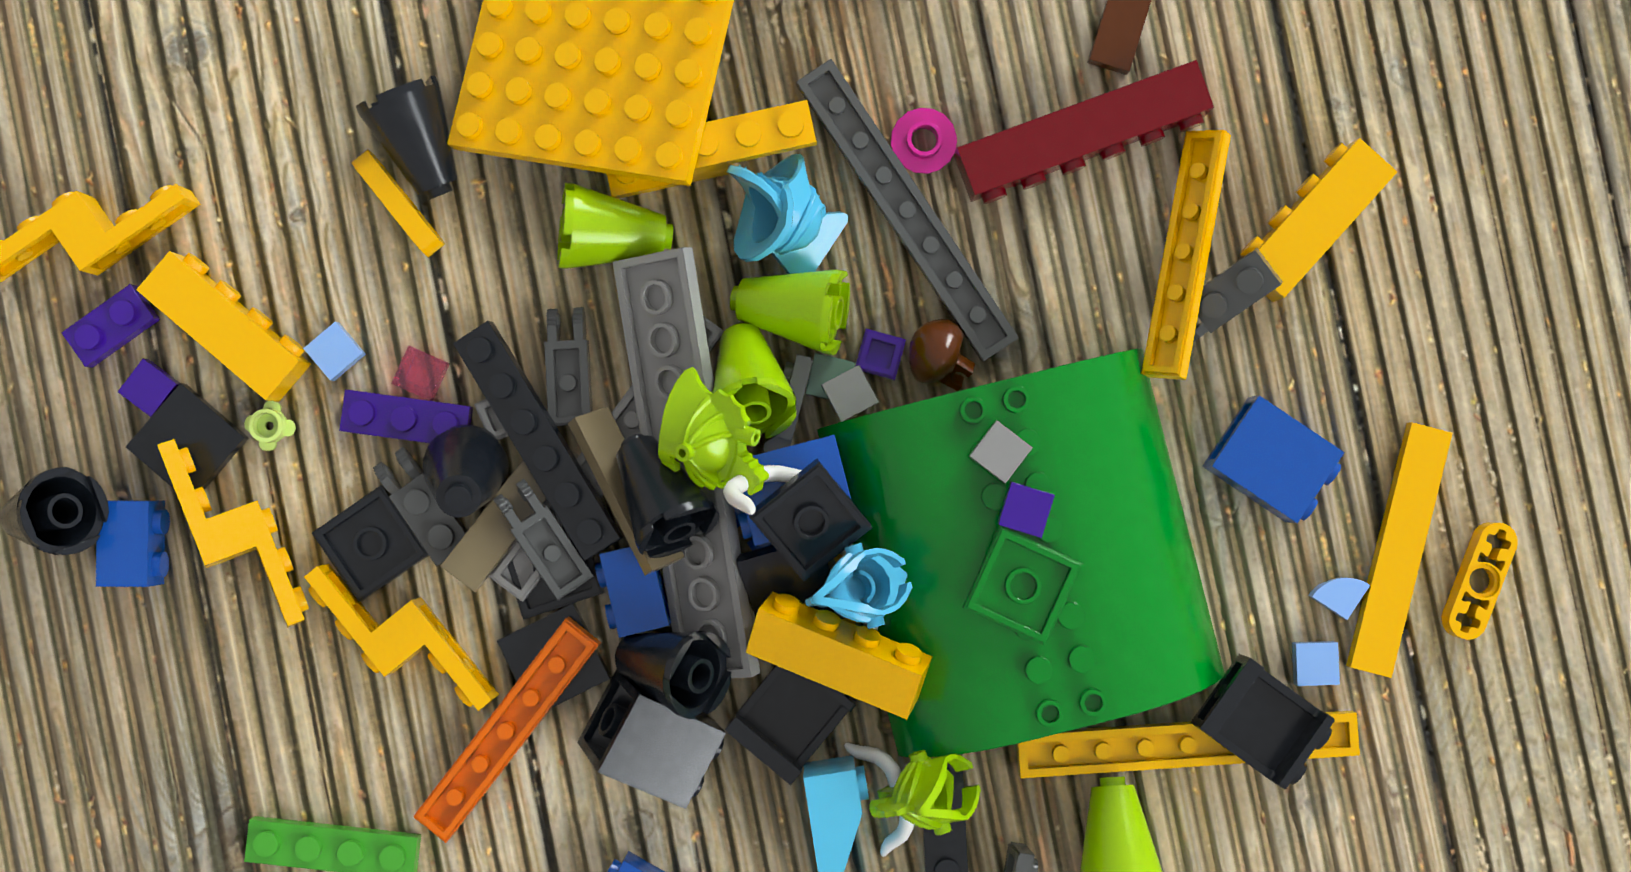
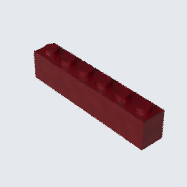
(1083, 132)

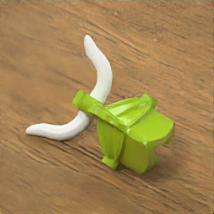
(712, 439)
(918, 793)

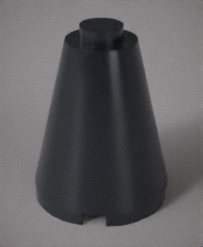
(415, 134)
(464, 469)
(660, 502)
(57, 512)
(677, 669)

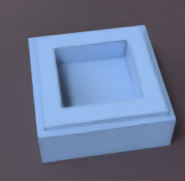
(334, 351)
(1315, 663)

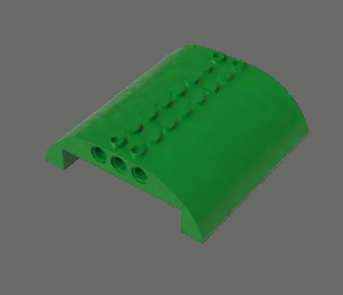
(1138, 610)

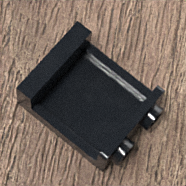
(788, 720)
(1263, 722)

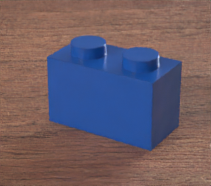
(133, 544)
(635, 599)

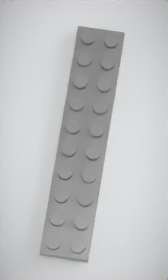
(662, 340)

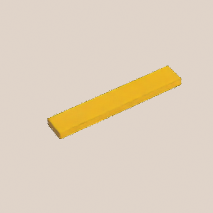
(1186, 254)
(1399, 549)

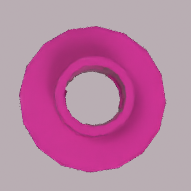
(922, 161)

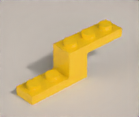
(734, 141)
(89, 234)
(233, 533)
(400, 637)

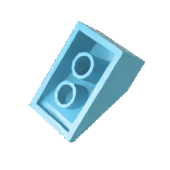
(834, 807)

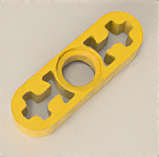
(398, 203)
(1479, 547)

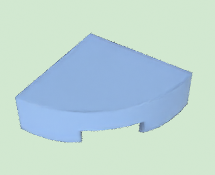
(1340, 595)

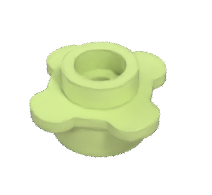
(257, 425)

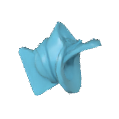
(784, 217)

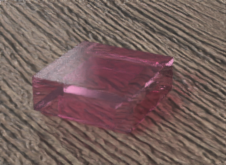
(420, 373)

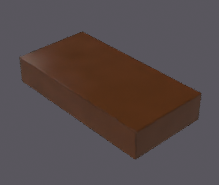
(1119, 34)

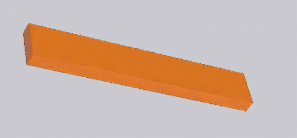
(507, 729)

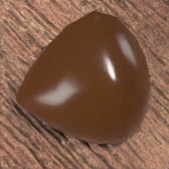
(936, 354)

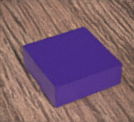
(880, 354)
(148, 387)
(1025, 509)

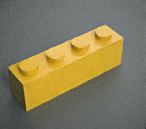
(1321, 213)
(224, 326)
(839, 654)

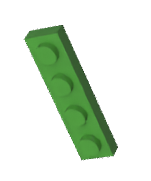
(330, 846)

